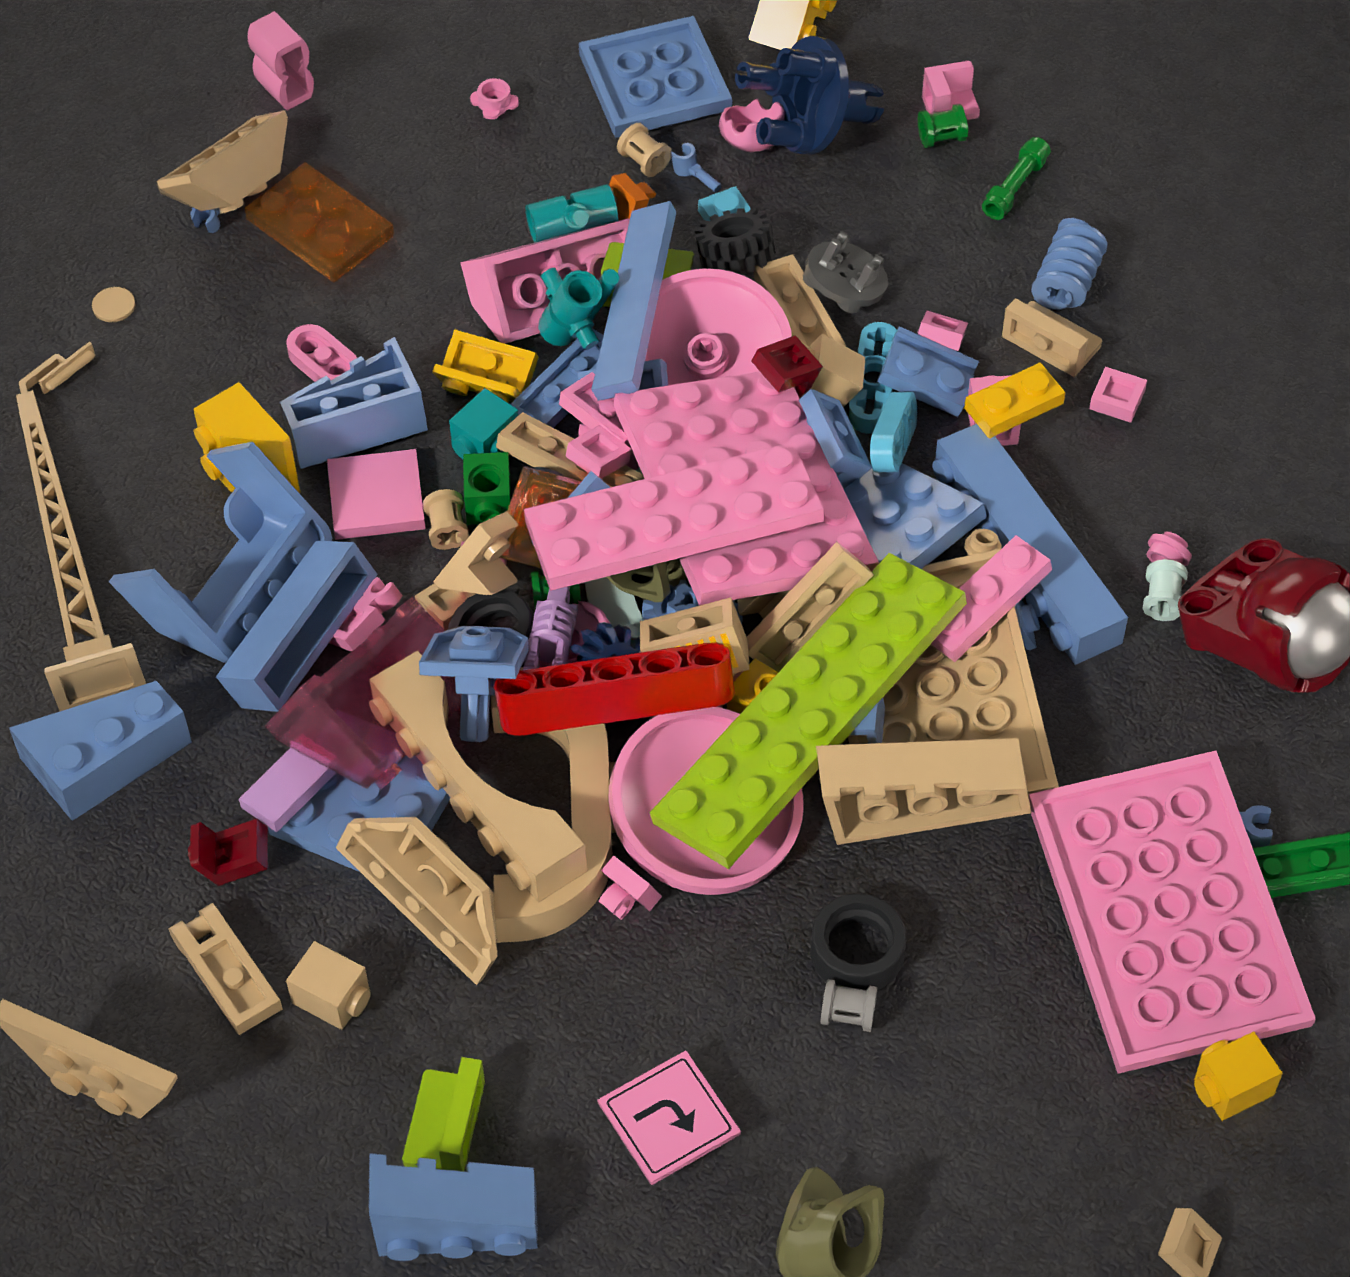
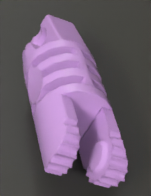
(552, 630)

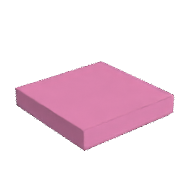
(375, 494)

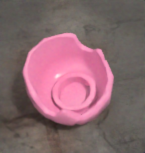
(740, 123)

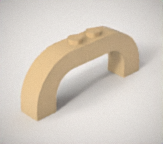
(516, 910)

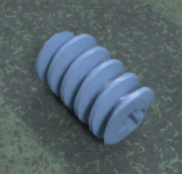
(1069, 265)

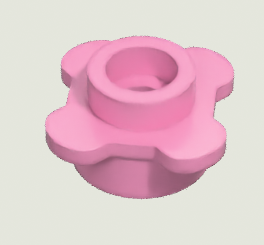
(494, 98)

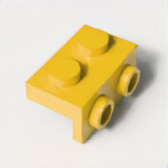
(485, 363)

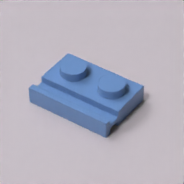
(929, 370)

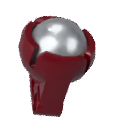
(1273, 615)

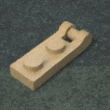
(226, 969)

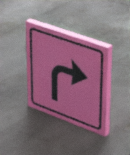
(669, 1117)

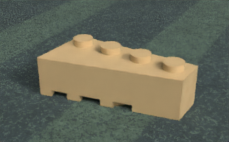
(919, 785)

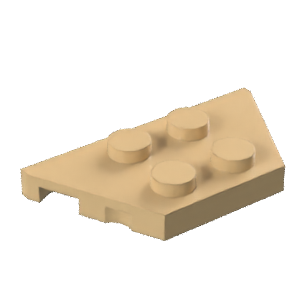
(87, 1065)

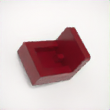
(229, 852)

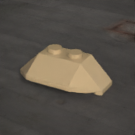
(230, 167)
(427, 886)

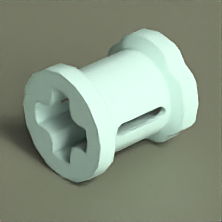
(1165, 588)

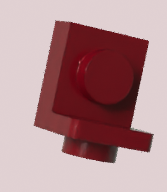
(788, 365)

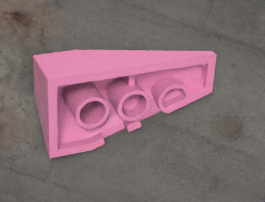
(509, 285)

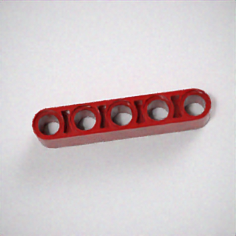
(615, 689)

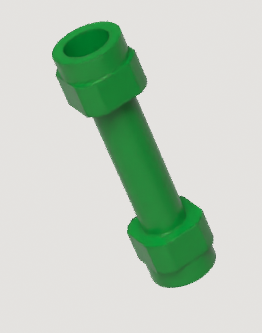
(1001, 198)

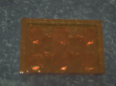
(319, 222)

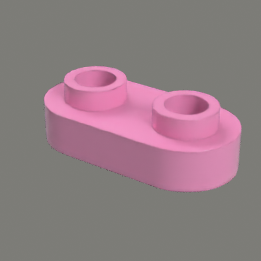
(329, 354)

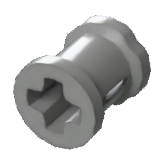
(848, 1005)

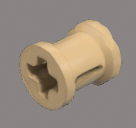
(644, 149)
(446, 519)

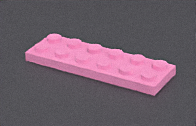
(672, 515)

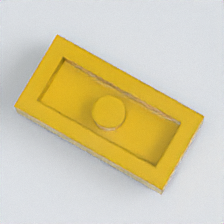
(1014, 400)

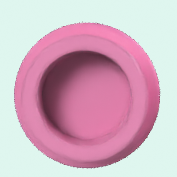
(1168, 547)

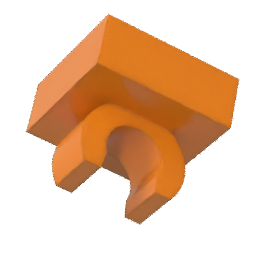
(629, 195)

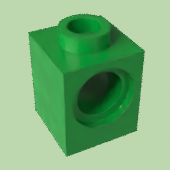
(486, 485)

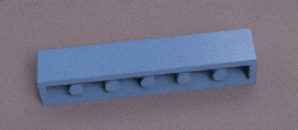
(1071, 597)

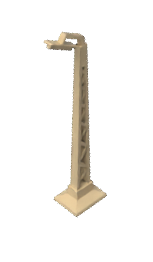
(92, 666)

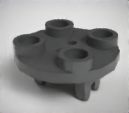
(846, 273)

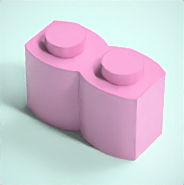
(280, 60)

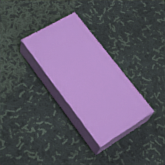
(284, 789)

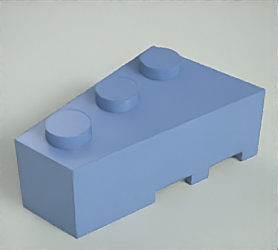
(356, 410)
(101, 745)
(451, 1210)

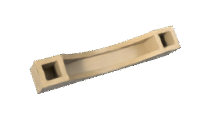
(531, 840)

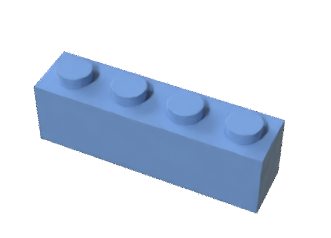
(296, 625)

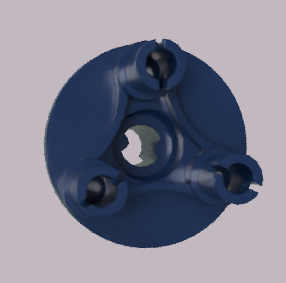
(815, 93)

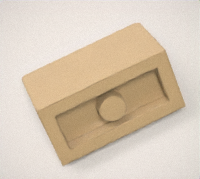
(1049, 336)

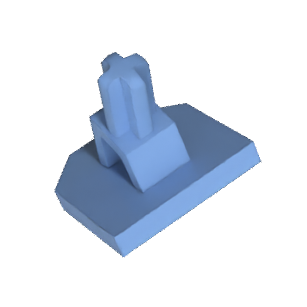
(476, 660)

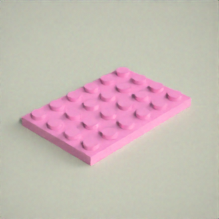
(728, 418)
(1169, 911)

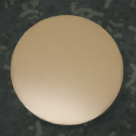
(113, 304)

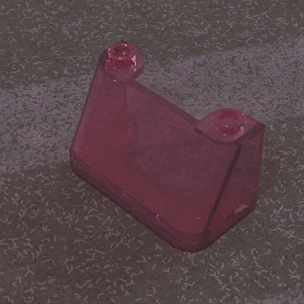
(332, 713)

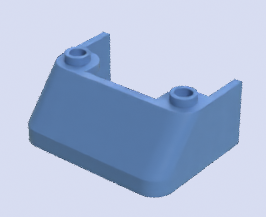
(273, 535)

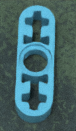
(870, 334)
(893, 432)

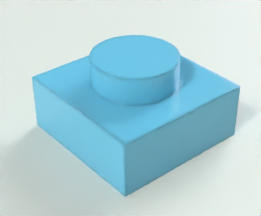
(725, 200)

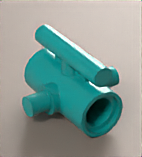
(565, 216)
(574, 305)

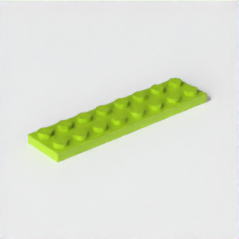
(808, 704)

